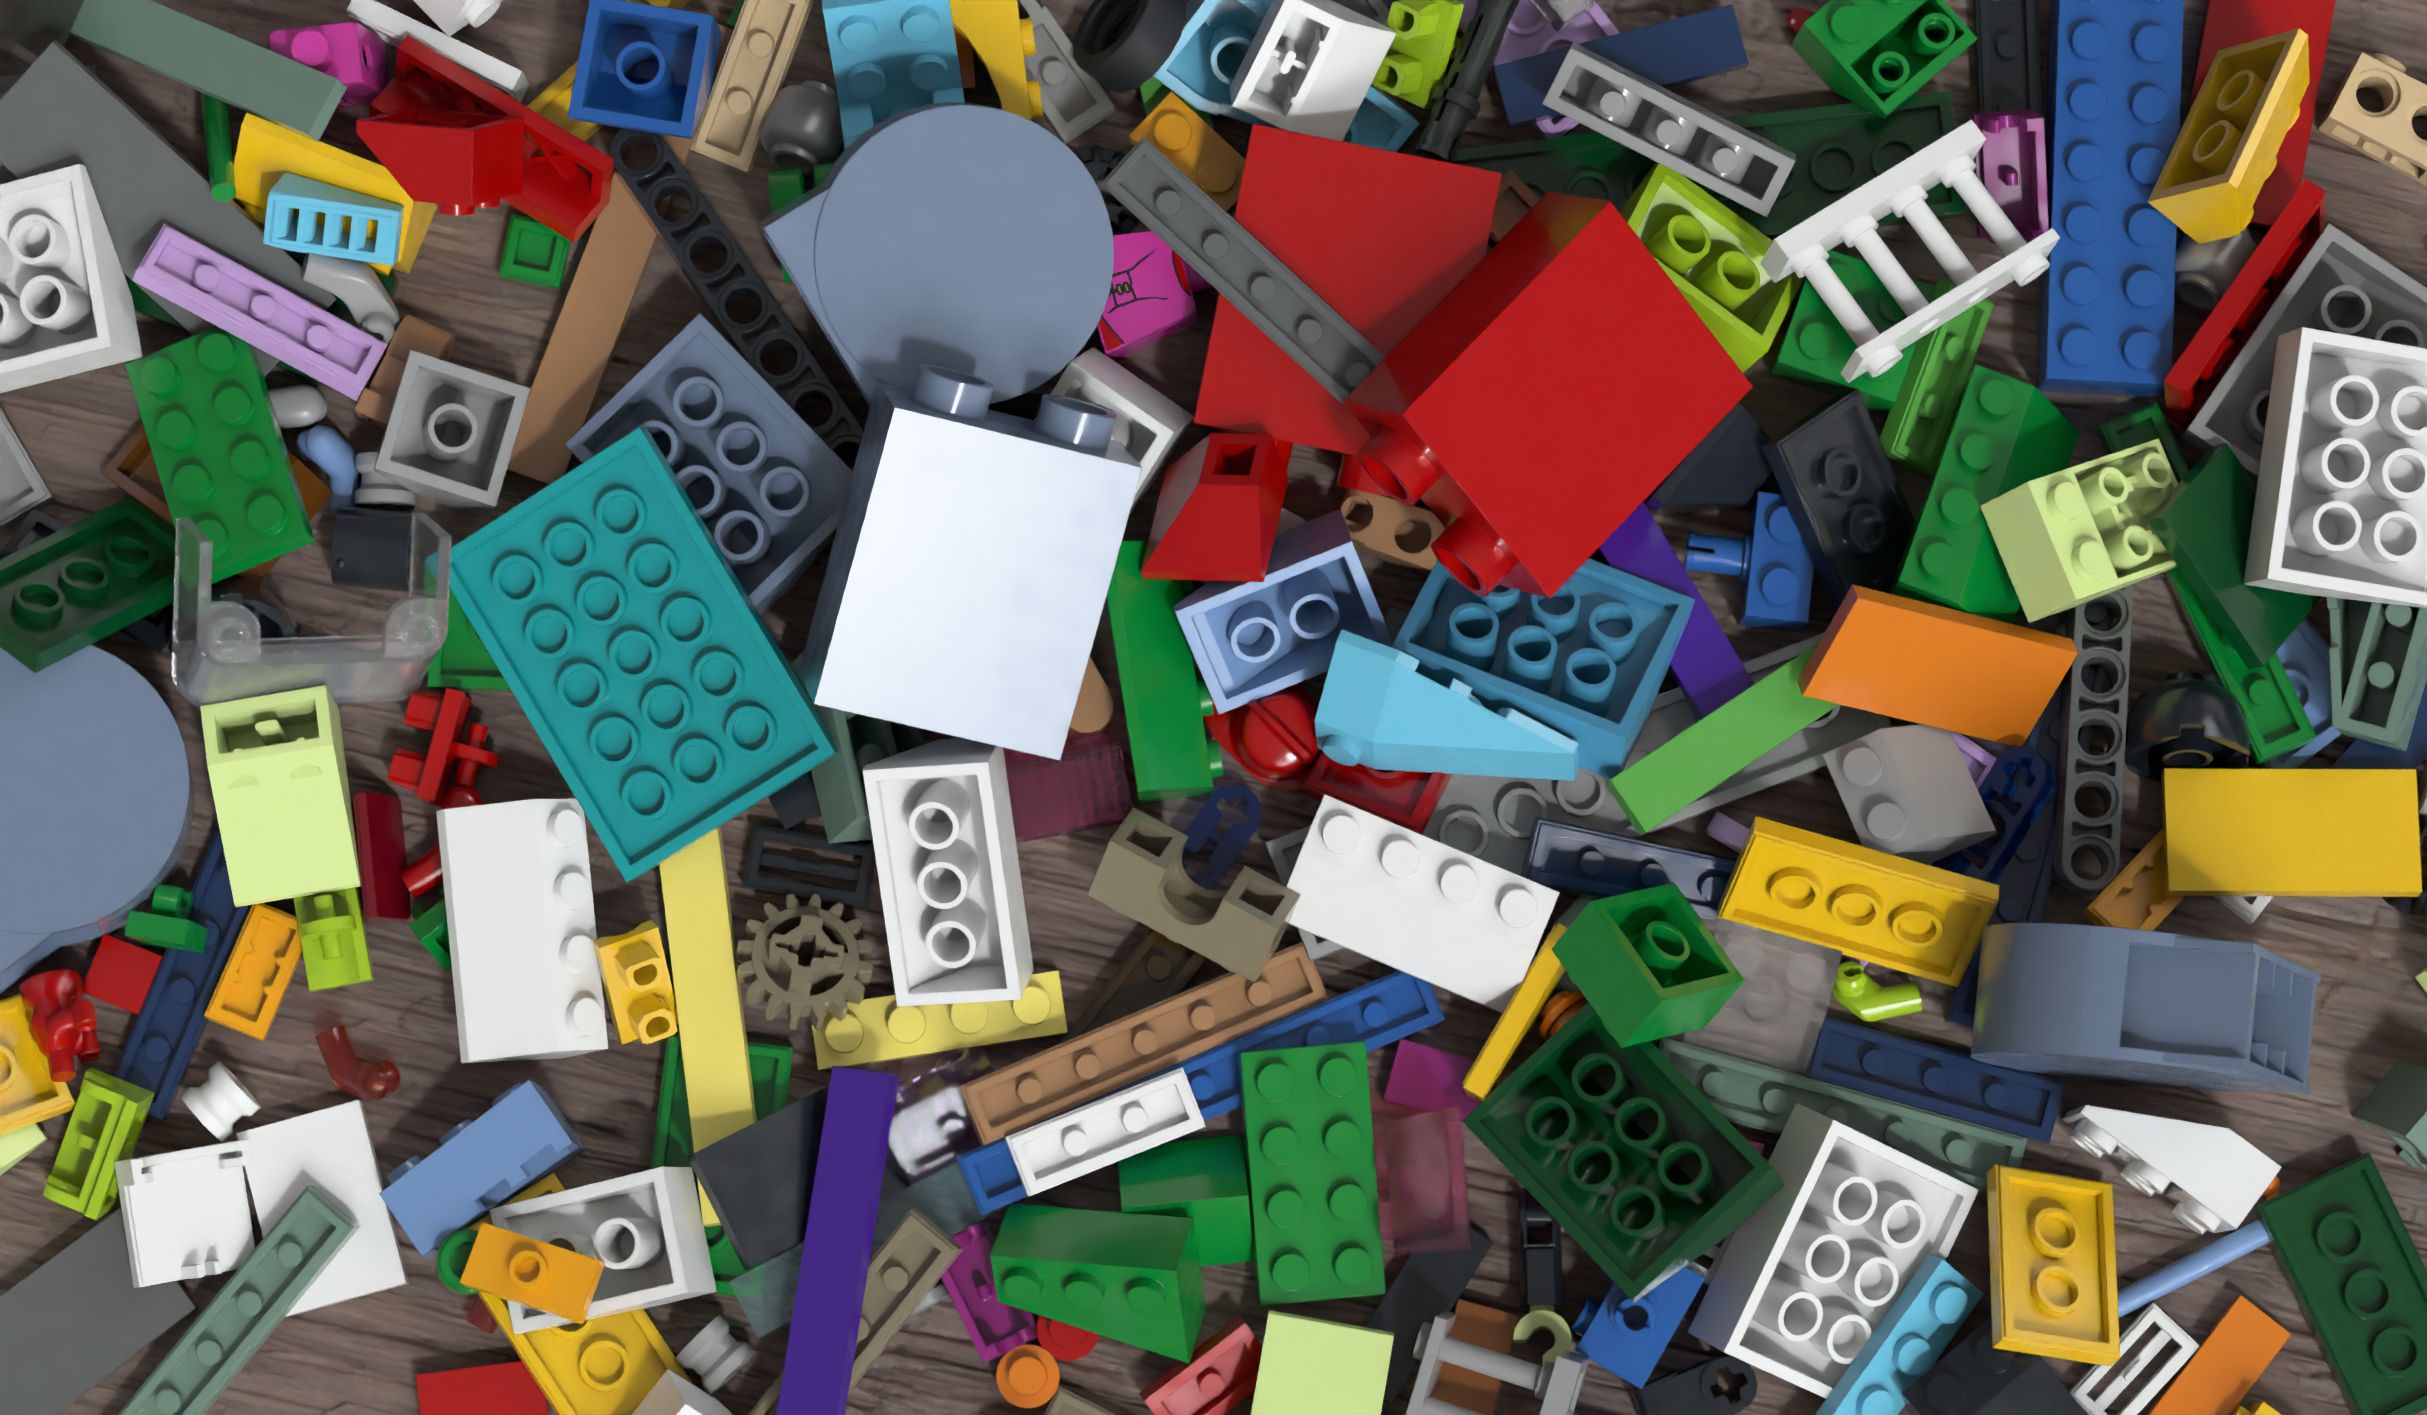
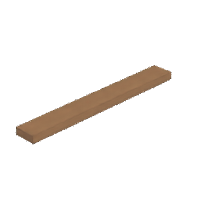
(592, 320)

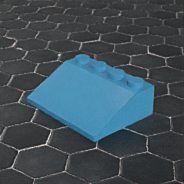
(1569, 661)

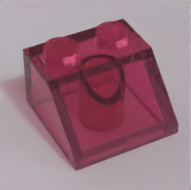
(1426, 1183)

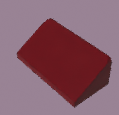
(381, 857)

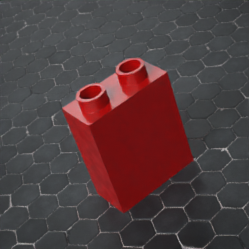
(1374, 241)
(1544, 398)

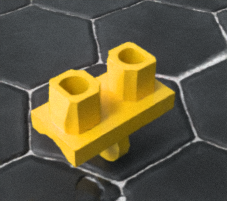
(637, 984)

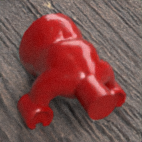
(58, 1019)

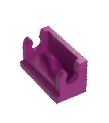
(2014, 168)
(971, 1284)

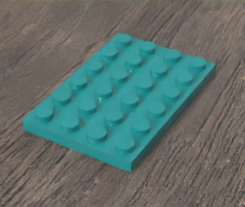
(637, 655)

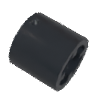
(371, 548)

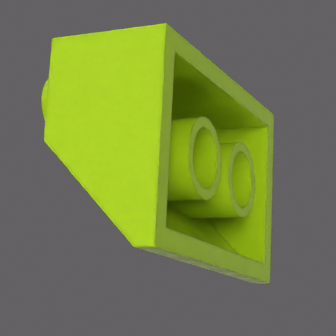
(1712, 262)

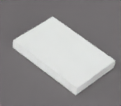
(338, 1158)

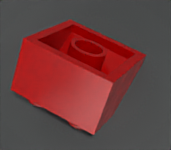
(449, 155)

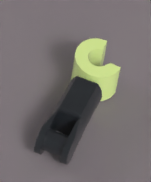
(1541, 1280)

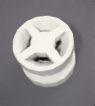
(220, 1101)

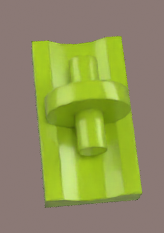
(1420, 48)
(333, 939)

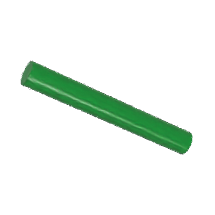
(218, 148)

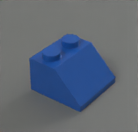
(644, 67)

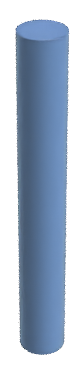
(2191, 1267)

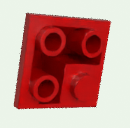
(1218, 511)

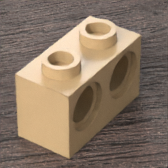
(2385, 134)

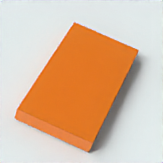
(1937, 666)

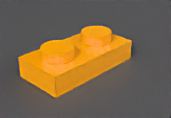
(1194, 150)

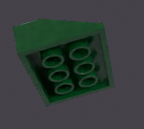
(1623, 1153)

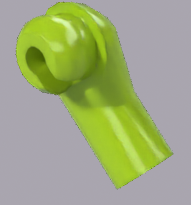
(1870, 1000)

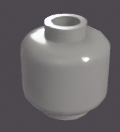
(803, 127)
(2210, 268)

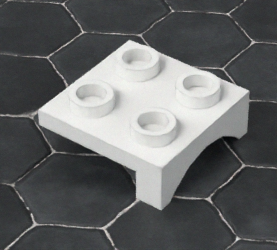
(186, 1212)

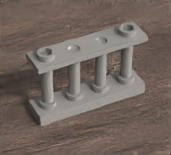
(1553, 1383)

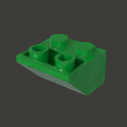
(1881, 48)

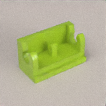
(99, 1133)

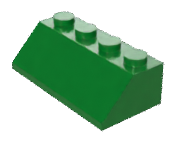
(1995, 442)
(1159, 684)

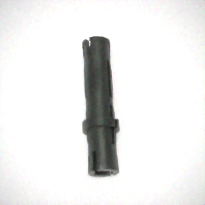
(1458, 96)

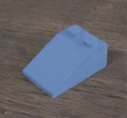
(1284, 629)

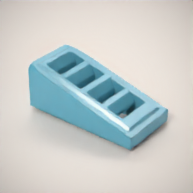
(306, 236)

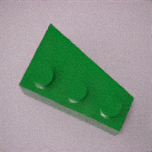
(1104, 1274)

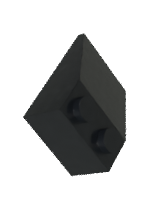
(1989, 1382)

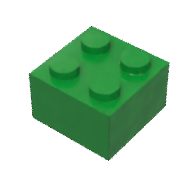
(1819, 346)
(1647, 964)

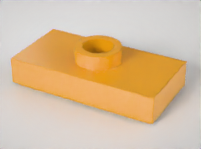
(2137, 894)
(257, 972)
(532, 1273)

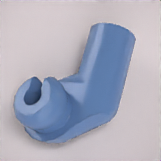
(336, 458)

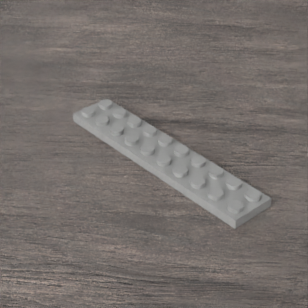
(1496, 814)

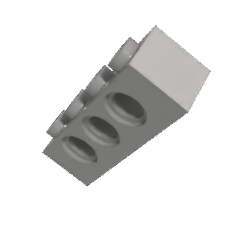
(1670, 129)

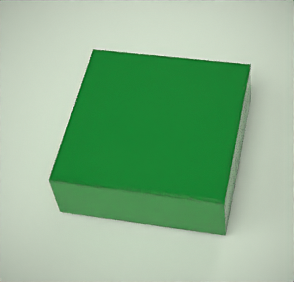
(534, 254)

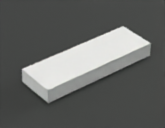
(395, 26)
(1104, 1131)

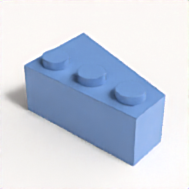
(480, 1166)

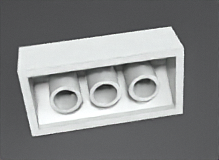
(949, 874)
(1418, 904)
(521, 930)

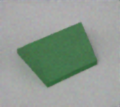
(1198, 1182)

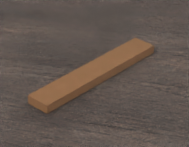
(1140, 1045)

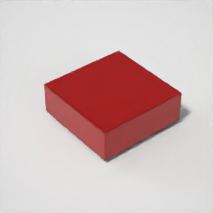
(121, 974)

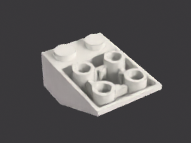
(2195, 1165)

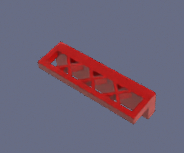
(553, 185)

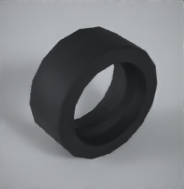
(1127, 40)

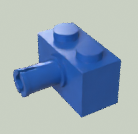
(1768, 562)
(1630, 1334)

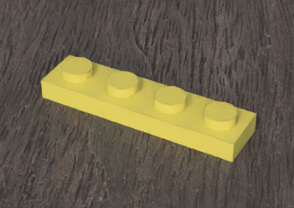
(884, 1032)

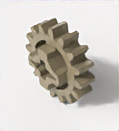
(832, 966)

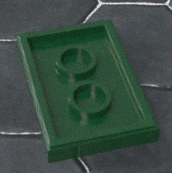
(2208, 536)

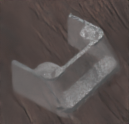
(224, 659)

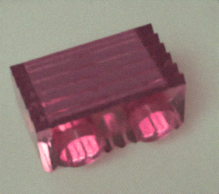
(1069, 794)

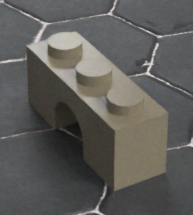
(1147, 882)

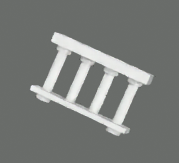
(1903, 192)

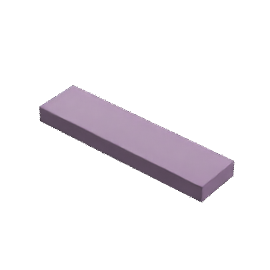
(259, 312)

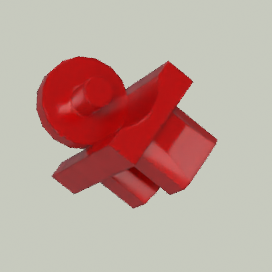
(431, 773)

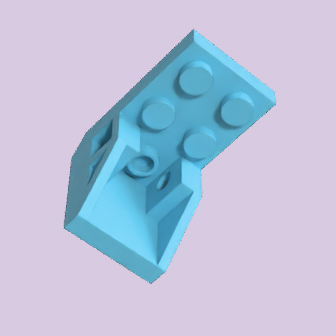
(890, 58)

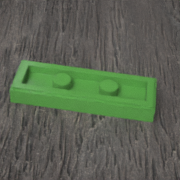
(1933, 386)

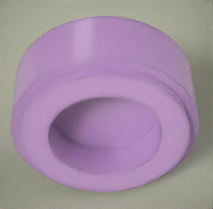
(1727, 831)

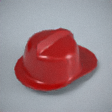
(1271, 736)

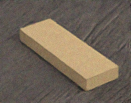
(749, 80)

